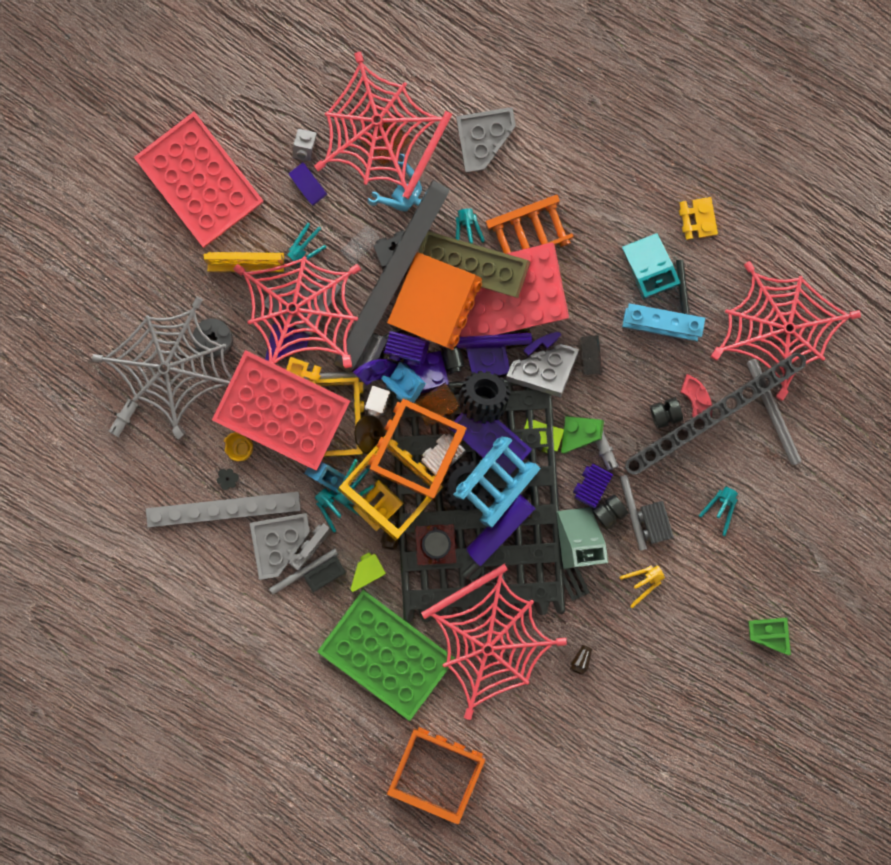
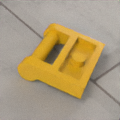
(386, 506)

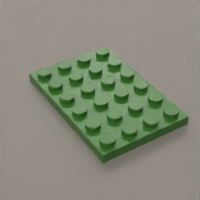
(385, 655)

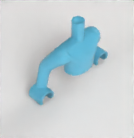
(400, 203)

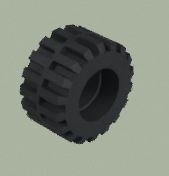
(486, 385)
(449, 486)

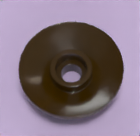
(368, 433)

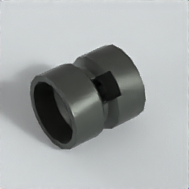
(666, 412)
(610, 512)

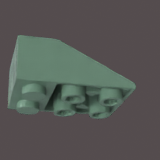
(580, 538)

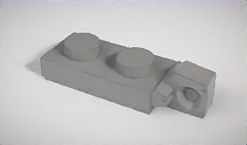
(309, 547)

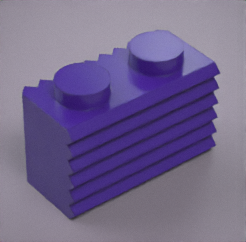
(406, 347)
(593, 485)

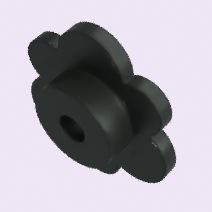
(223, 474)

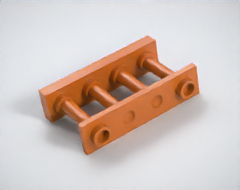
(532, 211)

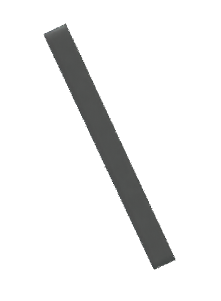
(393, 272)
(724, 411)

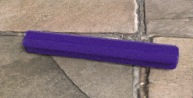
(495, 340)

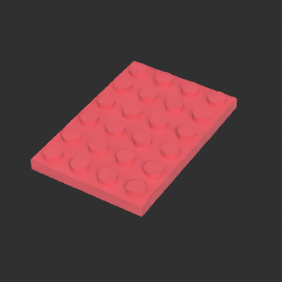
(198, 179)
(538, 303)
(281, 410)

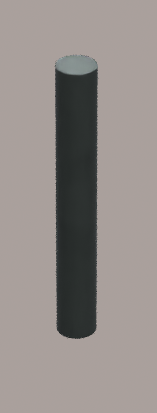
(682, 287)

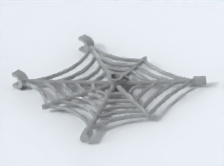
(177, 430)

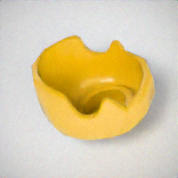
(238, 447)

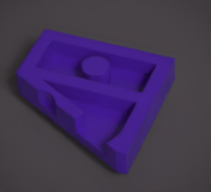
(302, 344)

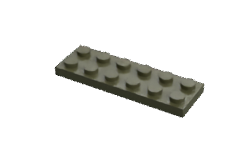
(498, 270)

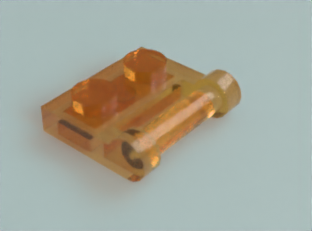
(395, 145)

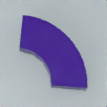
(375, 370)

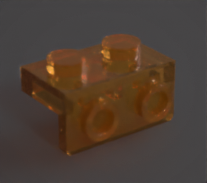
(439, 401)

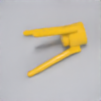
(653, 575)

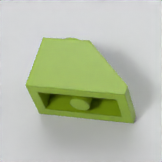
(367, 571)

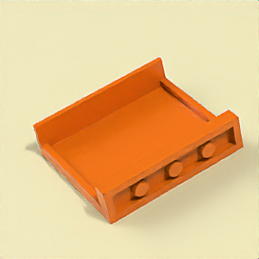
(435, 300)

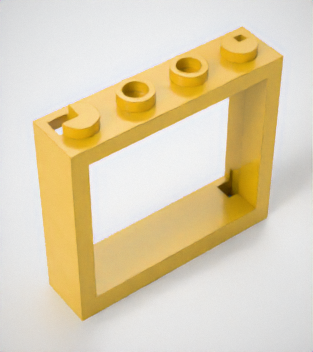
(359, 408)
(406, 458)

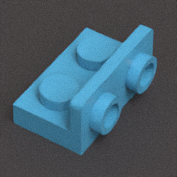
(404, 383)

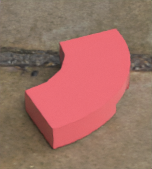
(696, 394)

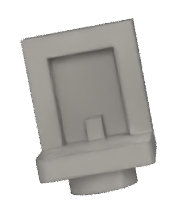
(304, 144)

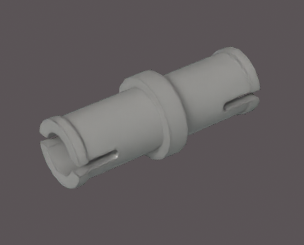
(123, 418)
(606, 453)

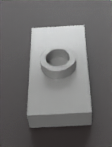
(372, 350)

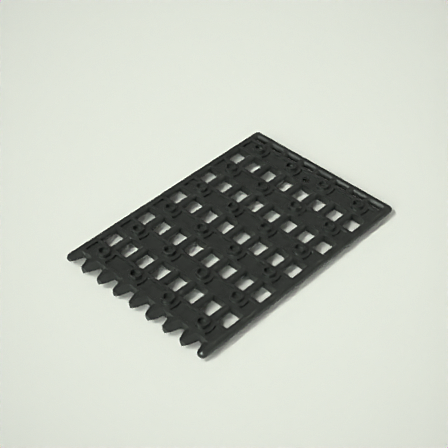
(517, 554)

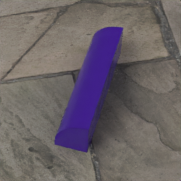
(493, 537)

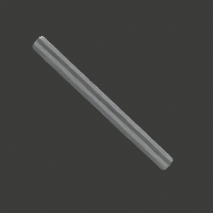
(775, 415)

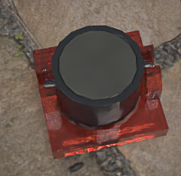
(435, 544)

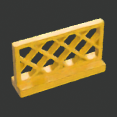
(249, 261)

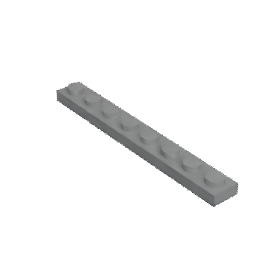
(223, 509)

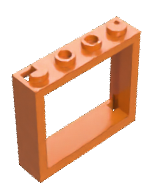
(383, 443)
(425, 805)

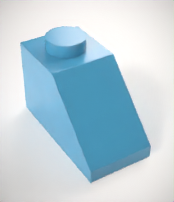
(326, 476)

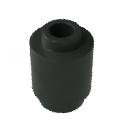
(452, 359)

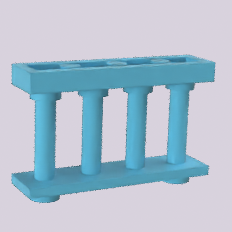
(663, 322)
(514, 485)

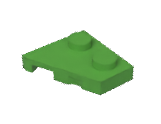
(580, 432)
(771, 633)

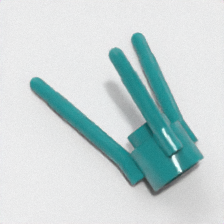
(467, 218)
(297, 252)
(341, 497)
(727, 497)
(325, 499)

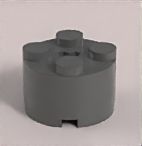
(221, 331)

